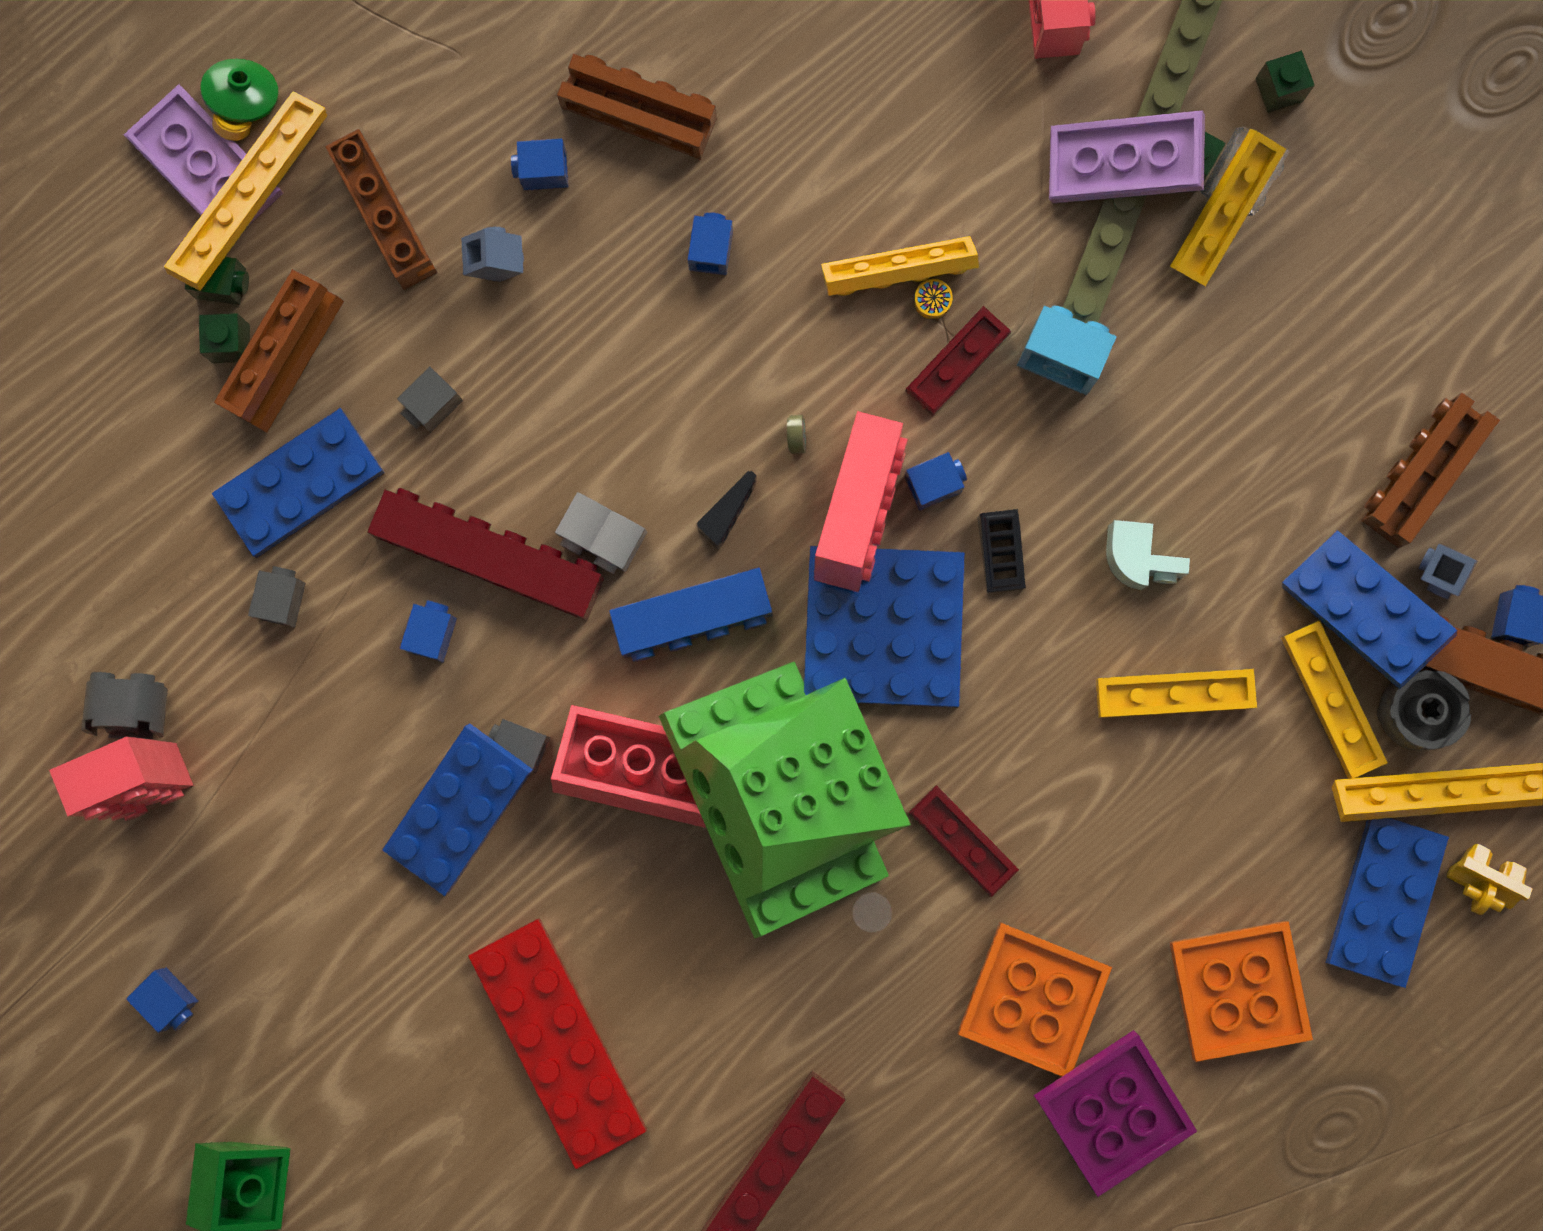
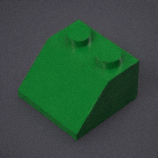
(237, 1187)

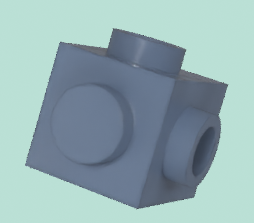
(492, 254)
(1446, 570)

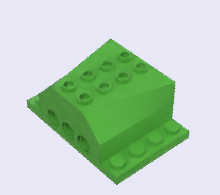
(787, 792)

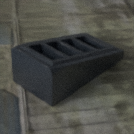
(722, 516)
(1015, 549)

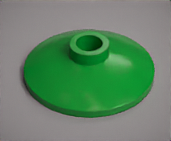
(239, 90)

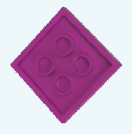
(1115, 1113)

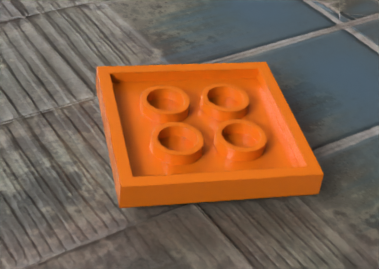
(1241, 991)
(1034, 1000)

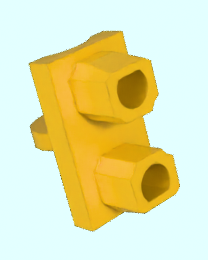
(1487, 886)

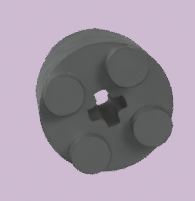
(124, 706)
(1446, 711)

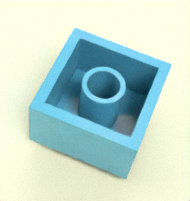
(1067, 349)

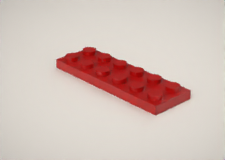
(557, 1043)

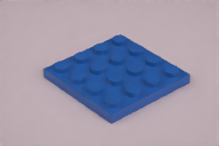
(895, 635)

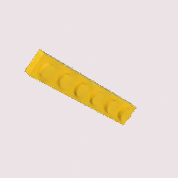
(245, 191)
(1439, 792)

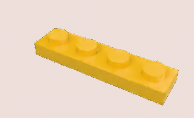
(1228, 207)
(899, 266)
(1176, 693)
(1334, 700)

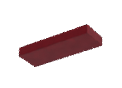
(958, 361)
(963, 841)

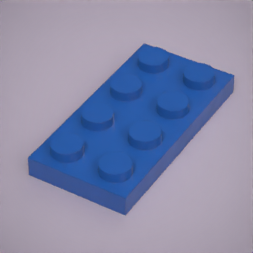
(298, 483)
(1369, 609)
(457, 809)
(1387, 900)

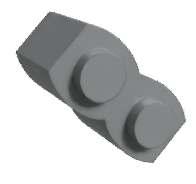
(601, 533)

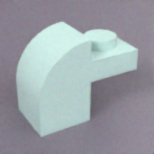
(1131, 558)

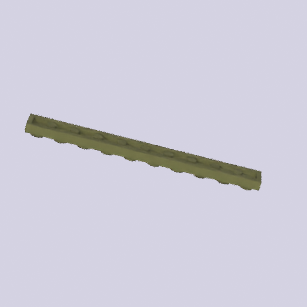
(1119, 215)

